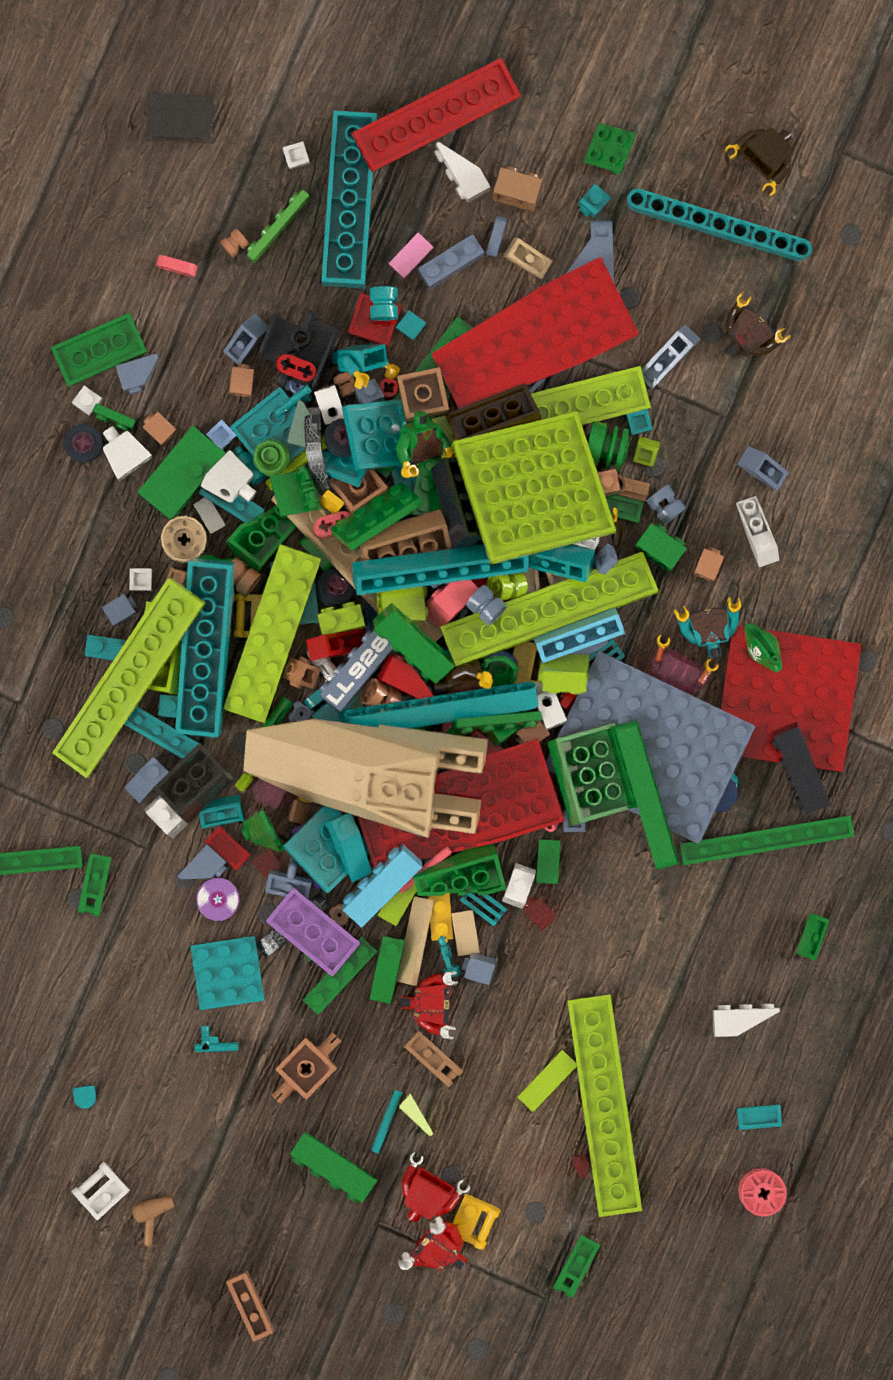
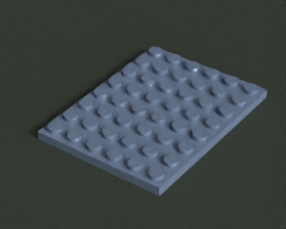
(686, 739)

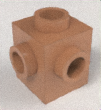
(301, 673)

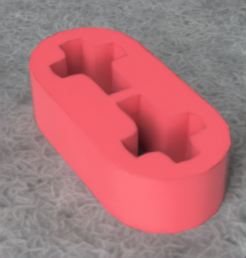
(176, 266)
(328, 520)

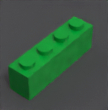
(413, 643)
(333, 1167)

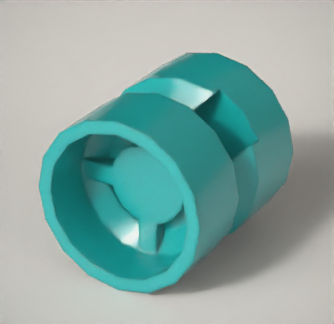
(384, 306)

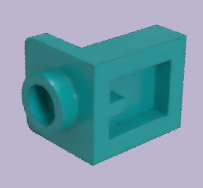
(593, 201)

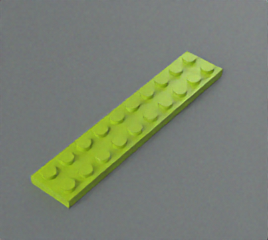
(592, 399)
(550, 610)
(128, 677)
(604, 1105)

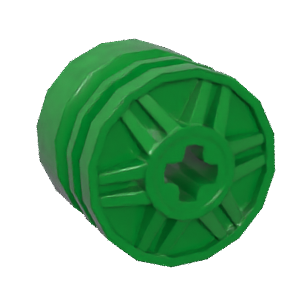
(608, 446)

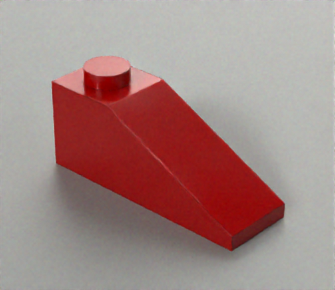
(334, 644)
(403, 677)

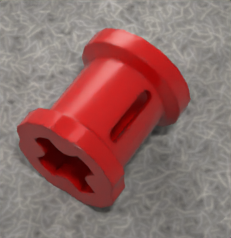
(389, 382)

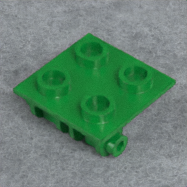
(610, 148)
(295, 492)

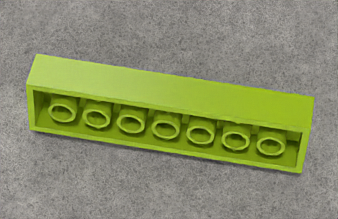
(272, 633)

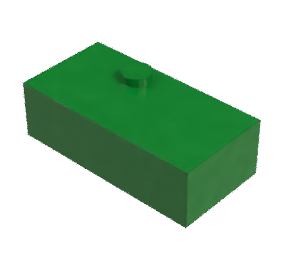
(181, 473)

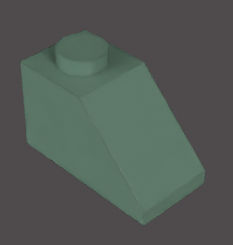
(296, 434)

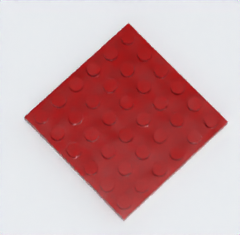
(810, 689)

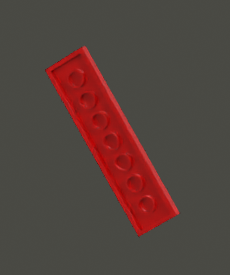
(436, 115)

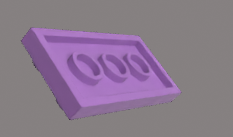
(312, 932)

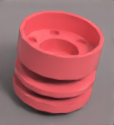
(750, 1187)

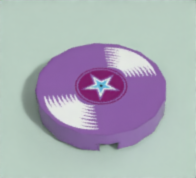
(218, 899)

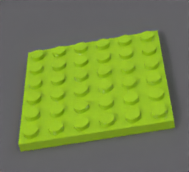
(534, 487)

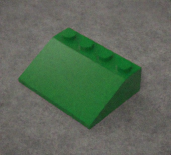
(592, 774)

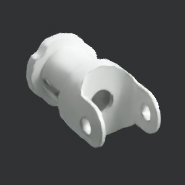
(326, 666)

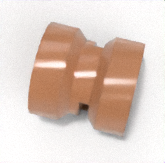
(234, 243)
(346, 384)

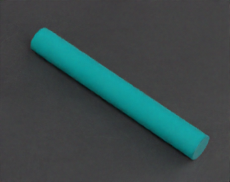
(386, 1121)

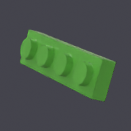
(283, 218)

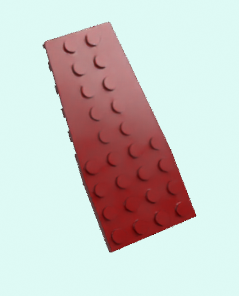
(537, 336)
(514, 801)

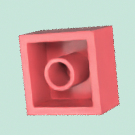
(449, 601)

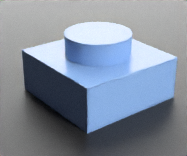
(221, 434)

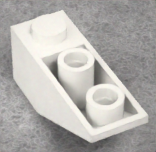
(467, 176)
(758, 531)
(736, 1021)

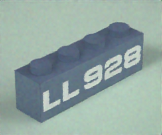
(356, 672)

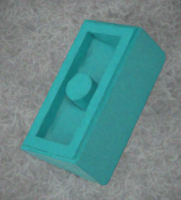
(222, 812)

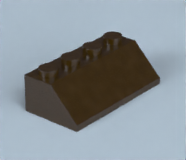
(494, 413)

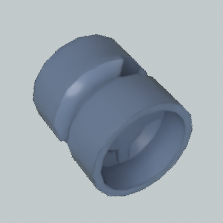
(671, 510)
(483, 603)

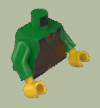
(421, 442)

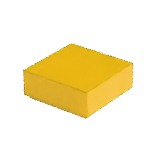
(331, 502)

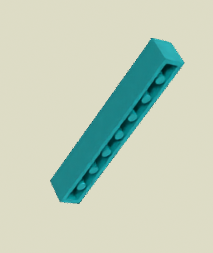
(430, 569)

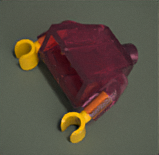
(678, 669)

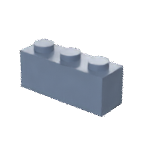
(451, 262)

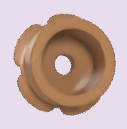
(334, 915)

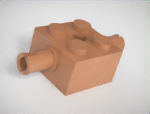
(306, 1082)

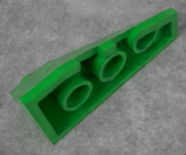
(260, 538)
(262, 832)
(466, 872)

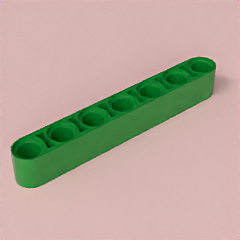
(646, 794)

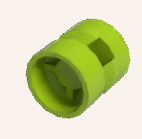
(508, 586)

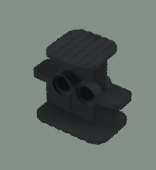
(316, 349)

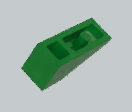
(387, 969)

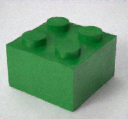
(661, 547)

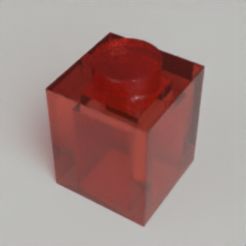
(539, 913)

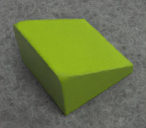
(646, 451)

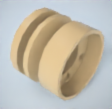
(175, 529)

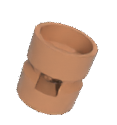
(245, 579)
(379, 693)

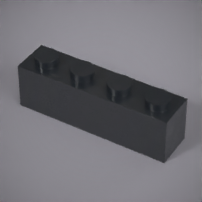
(455, 503)
(800, 767)

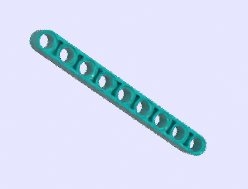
(729, 222)
(447, 707)

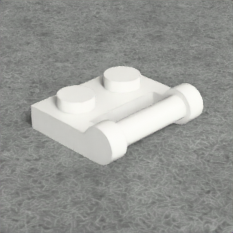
(106, 1196)

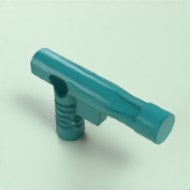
(302, 394)
(213, 1043)

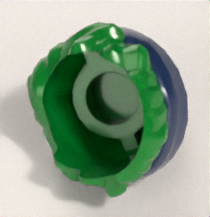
(502, 668)

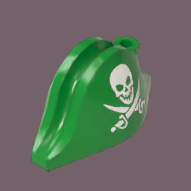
(763, 647)

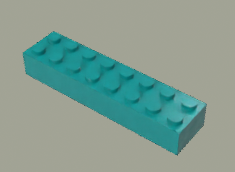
(347, 205)
(206, 649)

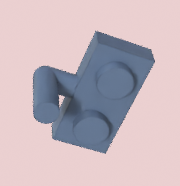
(282, 883)

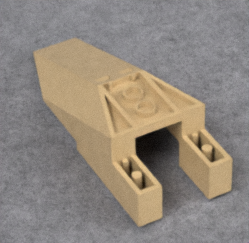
(369, 771)

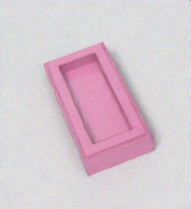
(411, 255)

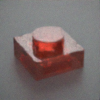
(581, 1166)

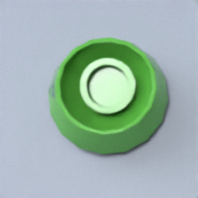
(271, 456)

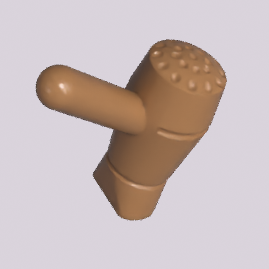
(148, 1211)

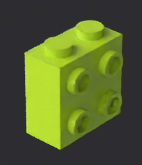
(408, 600)
(341, 620)
(565, 674)

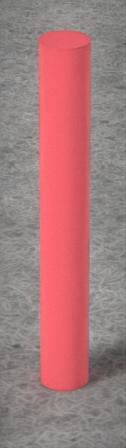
(433, 861)

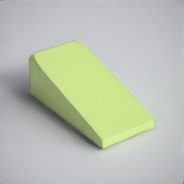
(410, 1108)

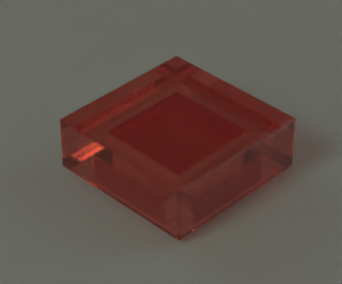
(266, 862)

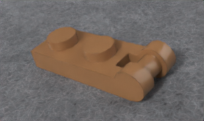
(433, 1058)

